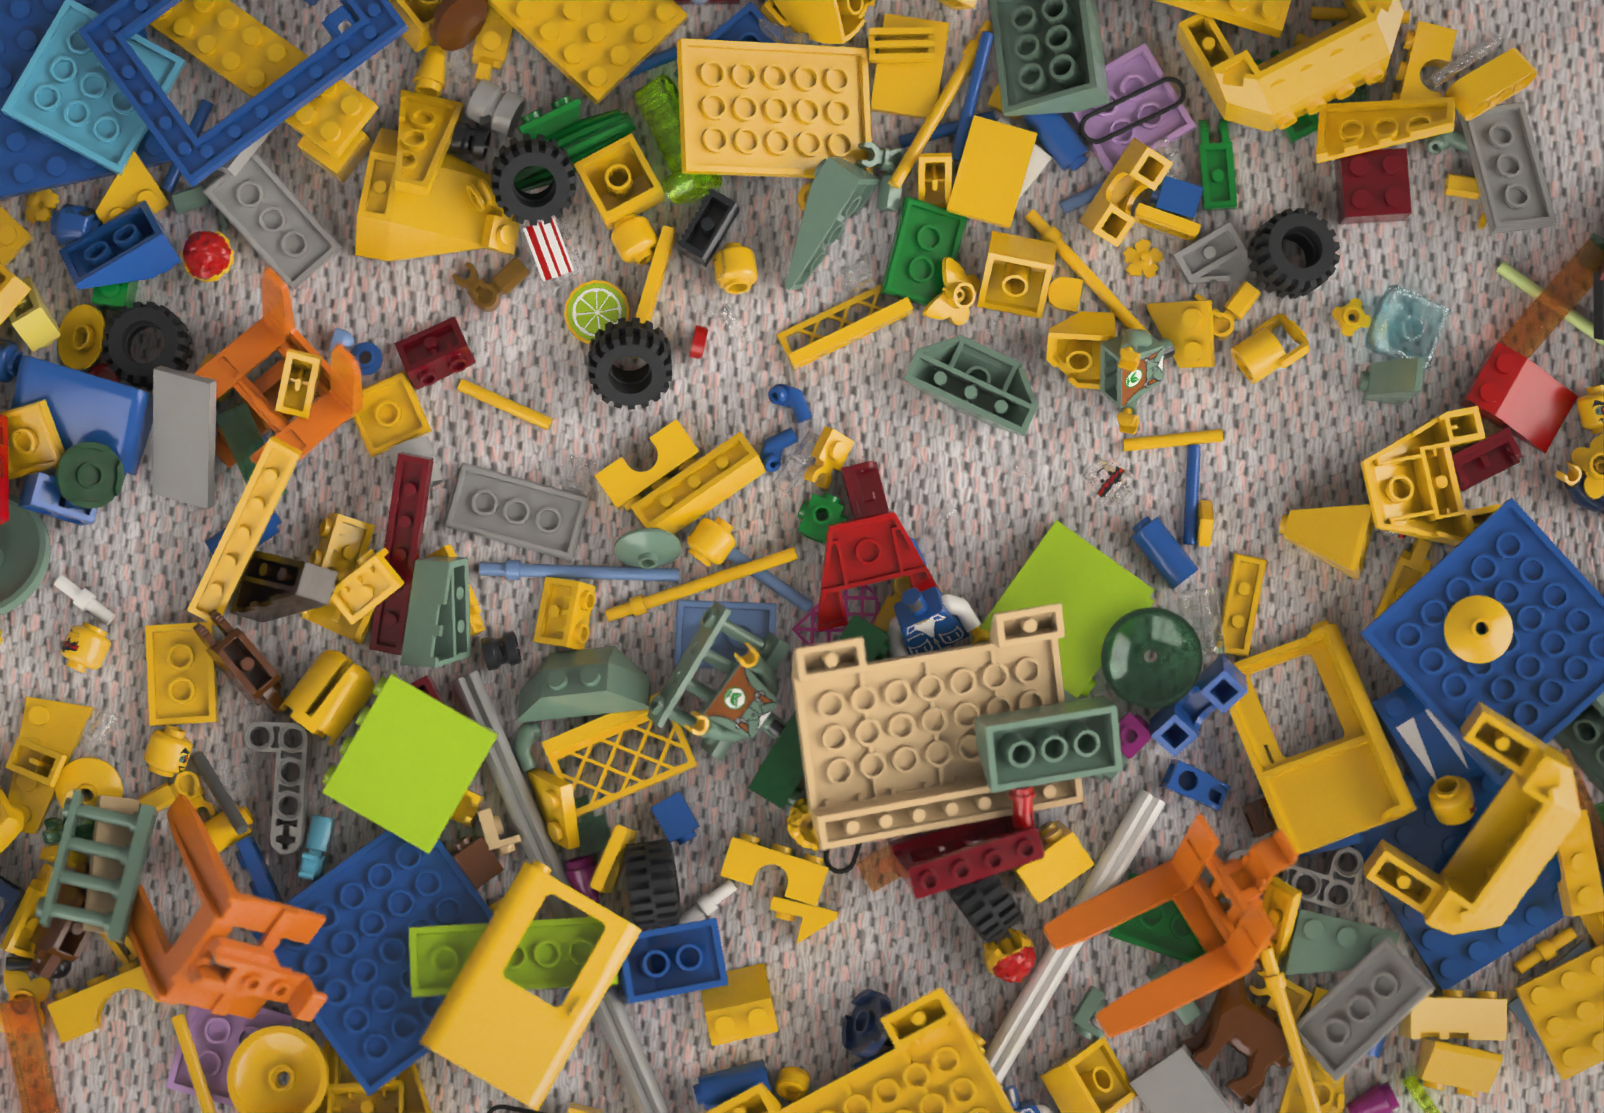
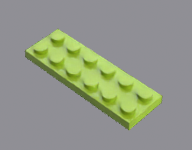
(545, 958)

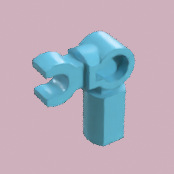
(318, 841)

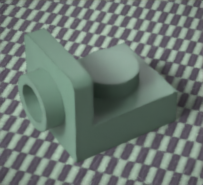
(1088, 1008)

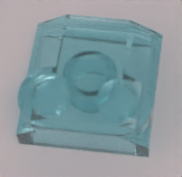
(1406, 325)

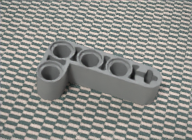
(283, 787)
(1323, 882)

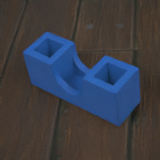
(1215, 689)

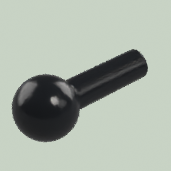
(23, 964)

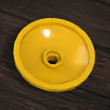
(261, 1061)

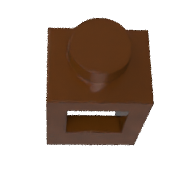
(1257, 817)

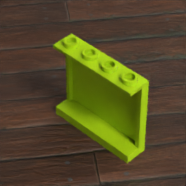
(1091, 594)
(408, 762)

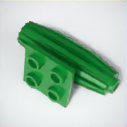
(576, 135)

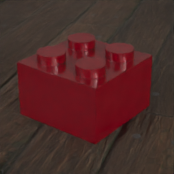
(1373, 187)

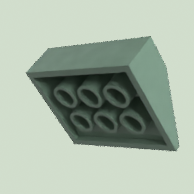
(1049, 56)

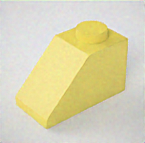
(34, 319)

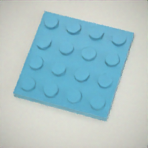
(75, 98)

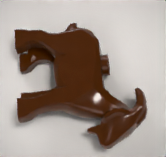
(1247, 1030)

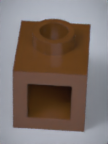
(476, 860)

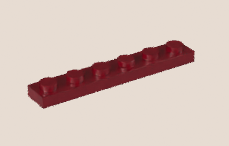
(403, 544)

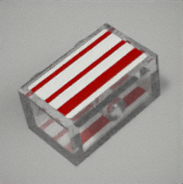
(551, 254)

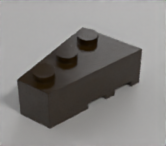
(281, 587)

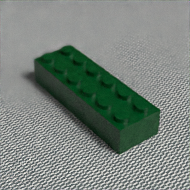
(783, 766)

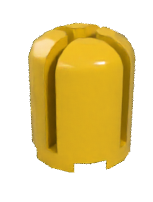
(330, 695)

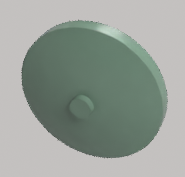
(23, 555)

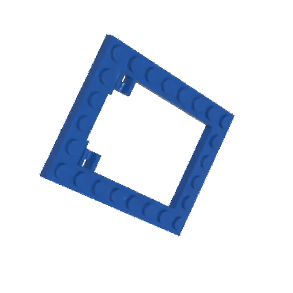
(372, 29)

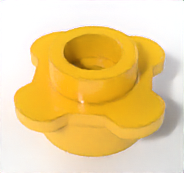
(1349, 326)

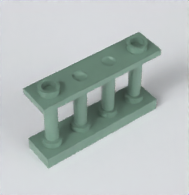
(714, 620)
(122, 889)

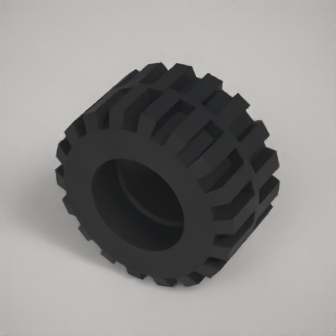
(537, 205)
(1276, 270)
(128, 325)
(632, 386)
(652, 883)
(987, 906)

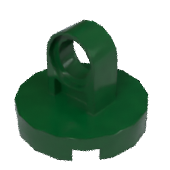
(89, 475)

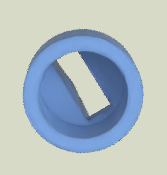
(343, 337)

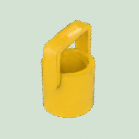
(1262, 351)

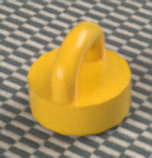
(792, 1083)

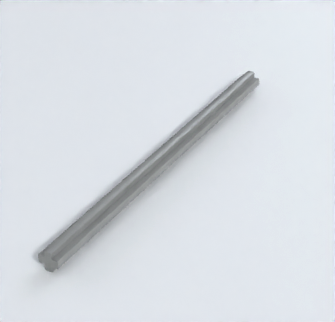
(540, 847)

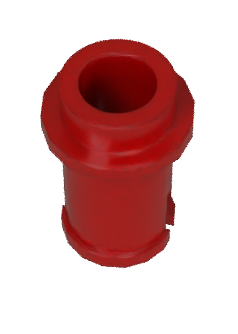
(1022, 806)

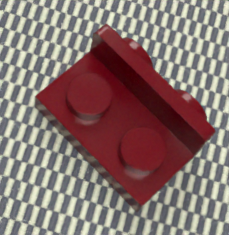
(435, 353)

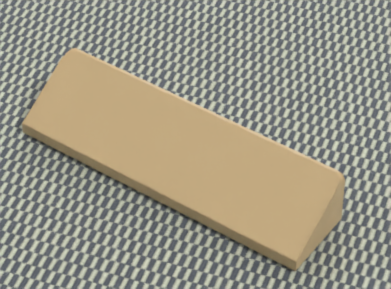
(107, 867)

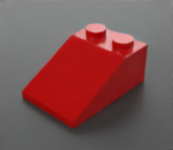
(1519, 396)

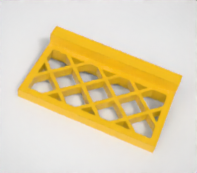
(600, 731)

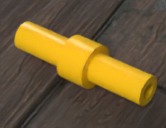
(1545, 950)

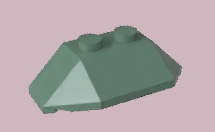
(975, 382)
(583, 685)

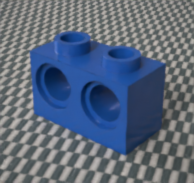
(43, 497)

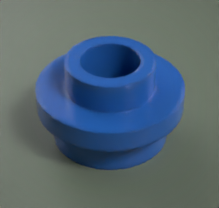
(376, 357)

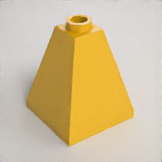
(1332, 535)

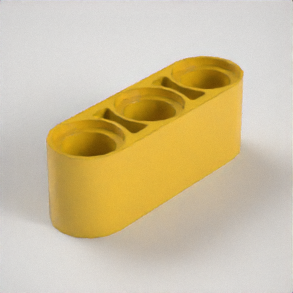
(1491, 84)

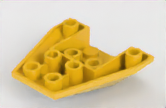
(412, 226)

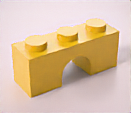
(1426, 47)
(1111, 207)
(627, 486)
(747, 857)
(1580, 877)

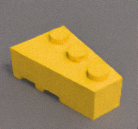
(1457, 1017)

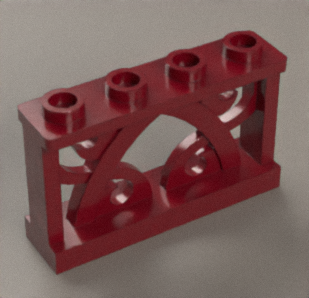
(963, 854)

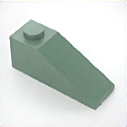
(1392, 380)

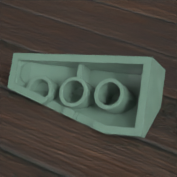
(833, 197)

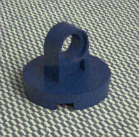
(863, 1030)

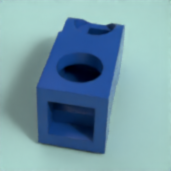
(1195, 784)

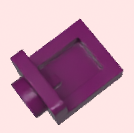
(1133, 734)

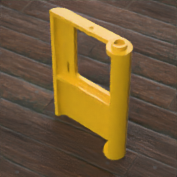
(1336, 785)
(507, 1031)

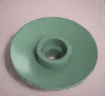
(647, 548)

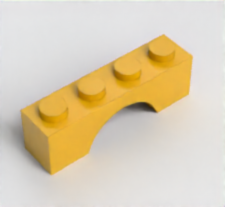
(81, 1011)

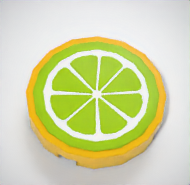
(592, 307)

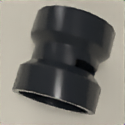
(470, 140)
(493, 651)

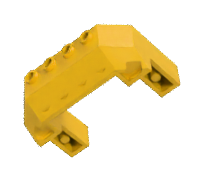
(1298, 78)
(1505, 844)

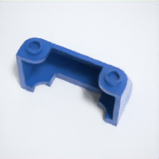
(88, 408)

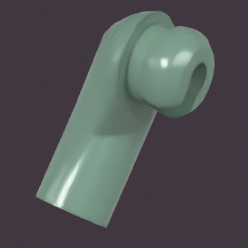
(1441, 142)
(523, 743)

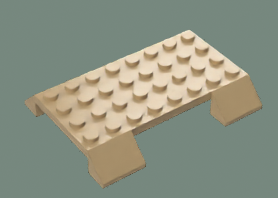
(896, 736)

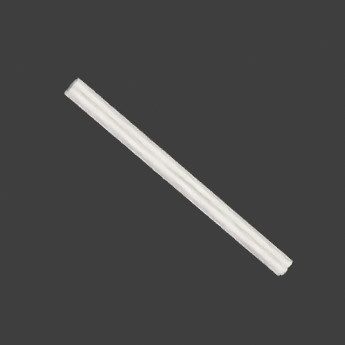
(1054, 962)

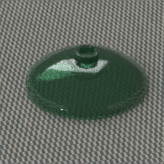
(1155, 682)

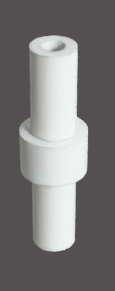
(84, 599)
(708, 903)

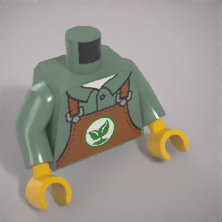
(1131, 368)
(742, 703)

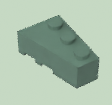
(438, 613)
(1329, 943)

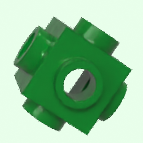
(813, 528)

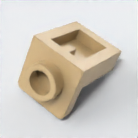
(491, 829)

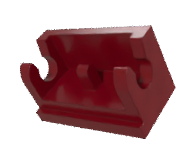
(1486, 459)
(864, 489)

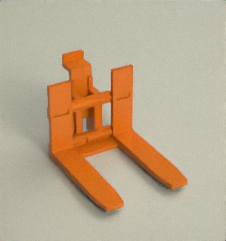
(337, 392)
(1229, 938)
(184, 970)

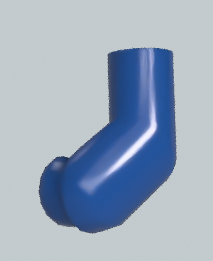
(791, 398)
(773, 449)

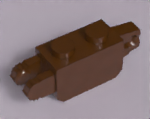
(242, 663)
(64, 937)

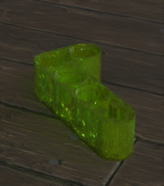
(660, 108)

